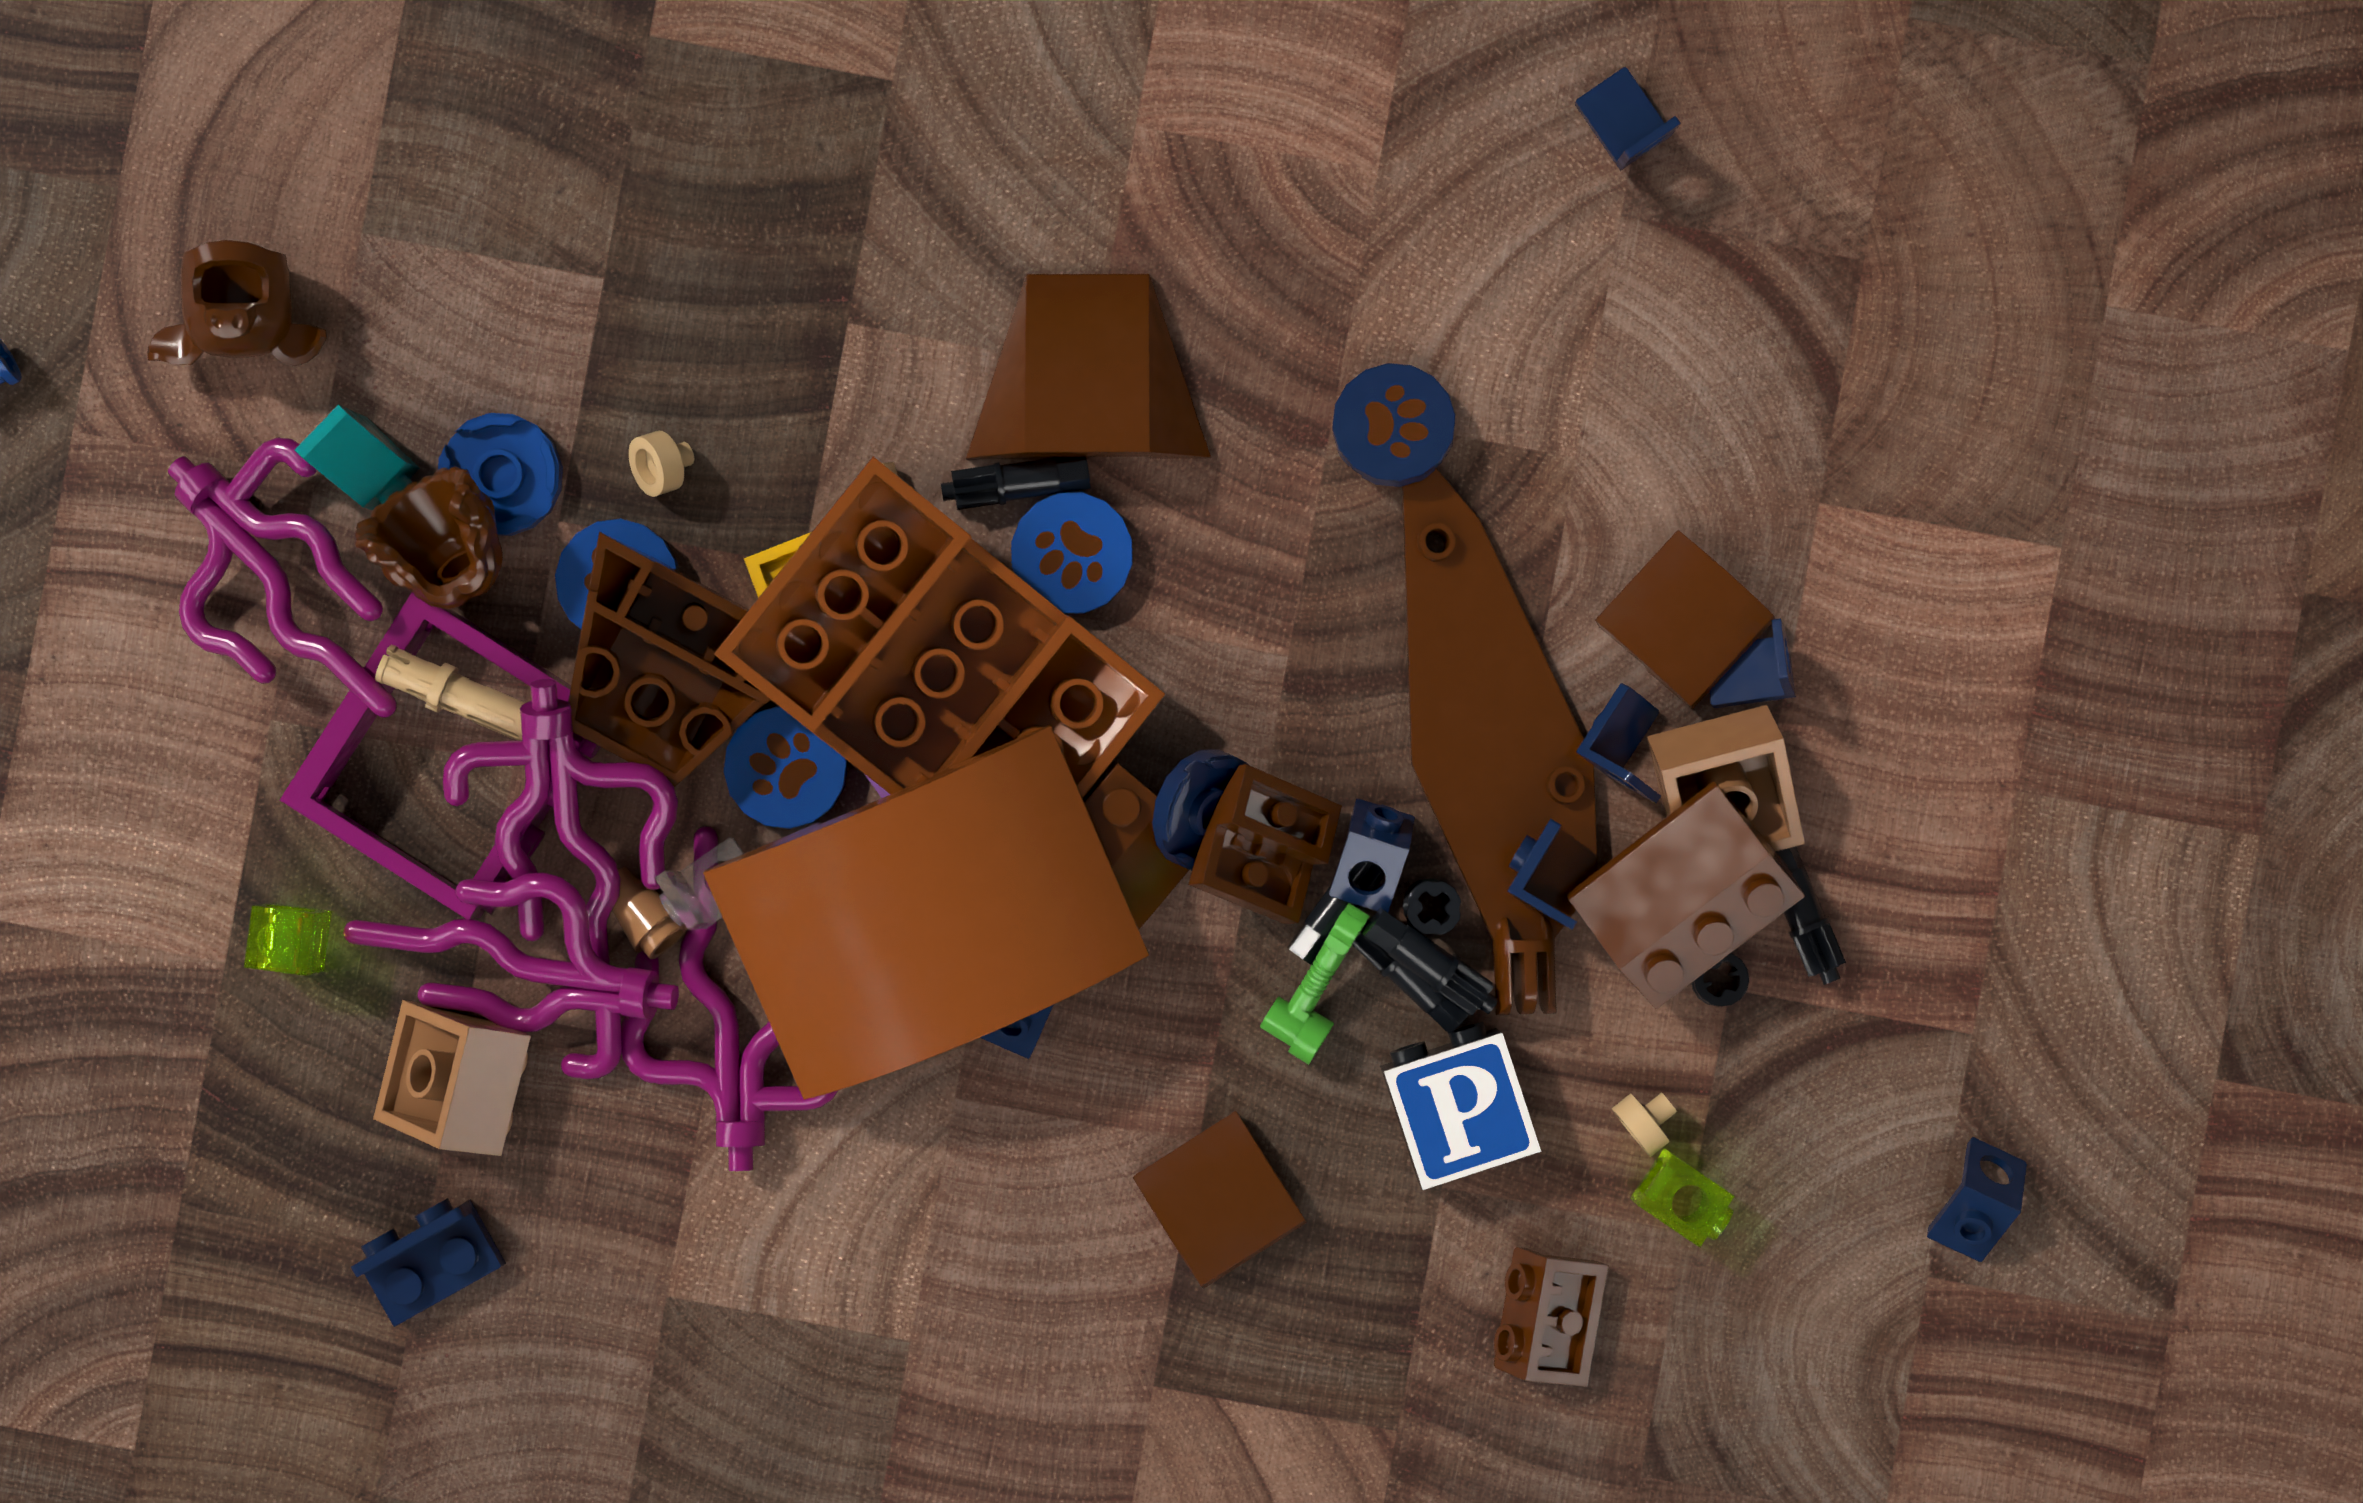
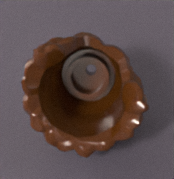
(435, 539)

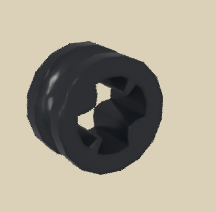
(1725, 996)

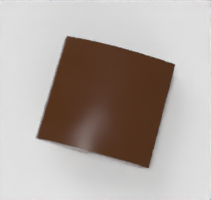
(1685, 619)
(1265, 844)
(1219, 1199)

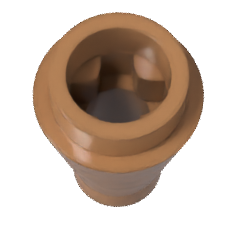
(644, 917)

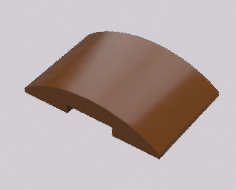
(926, 647)
(928, 916)

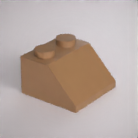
(1747, 762)
(452, 1079)

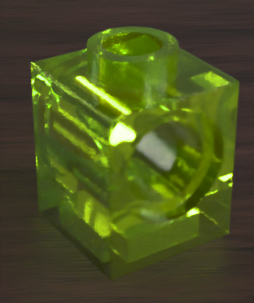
(287, 939)
(1665, 1179)

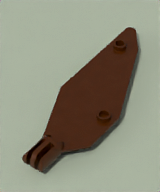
(1492, 739)

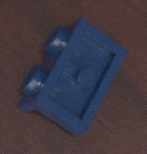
(430, 1262)

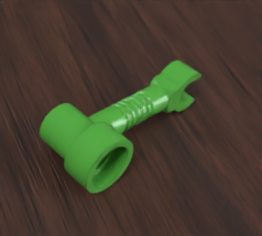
(1296, 1020)

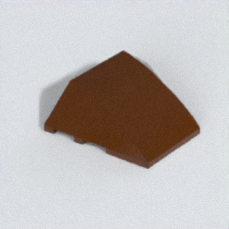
(1088, 376)
(649, 664)

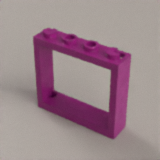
(354, 719)

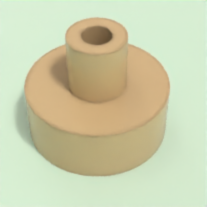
(659, 462)
(1645, 1121)

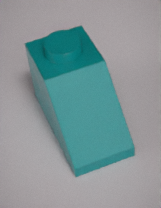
(357, 457)

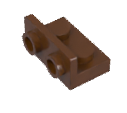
(1550, 1318)

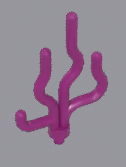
(228, 518)
(552, 757)
(585, 980)
(736, 1094)

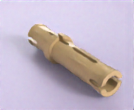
(450, 691)

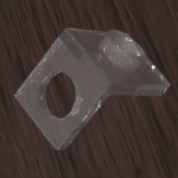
(687, 893)

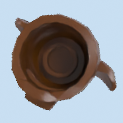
(236, 308)

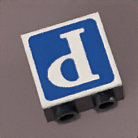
(1459, 1105)

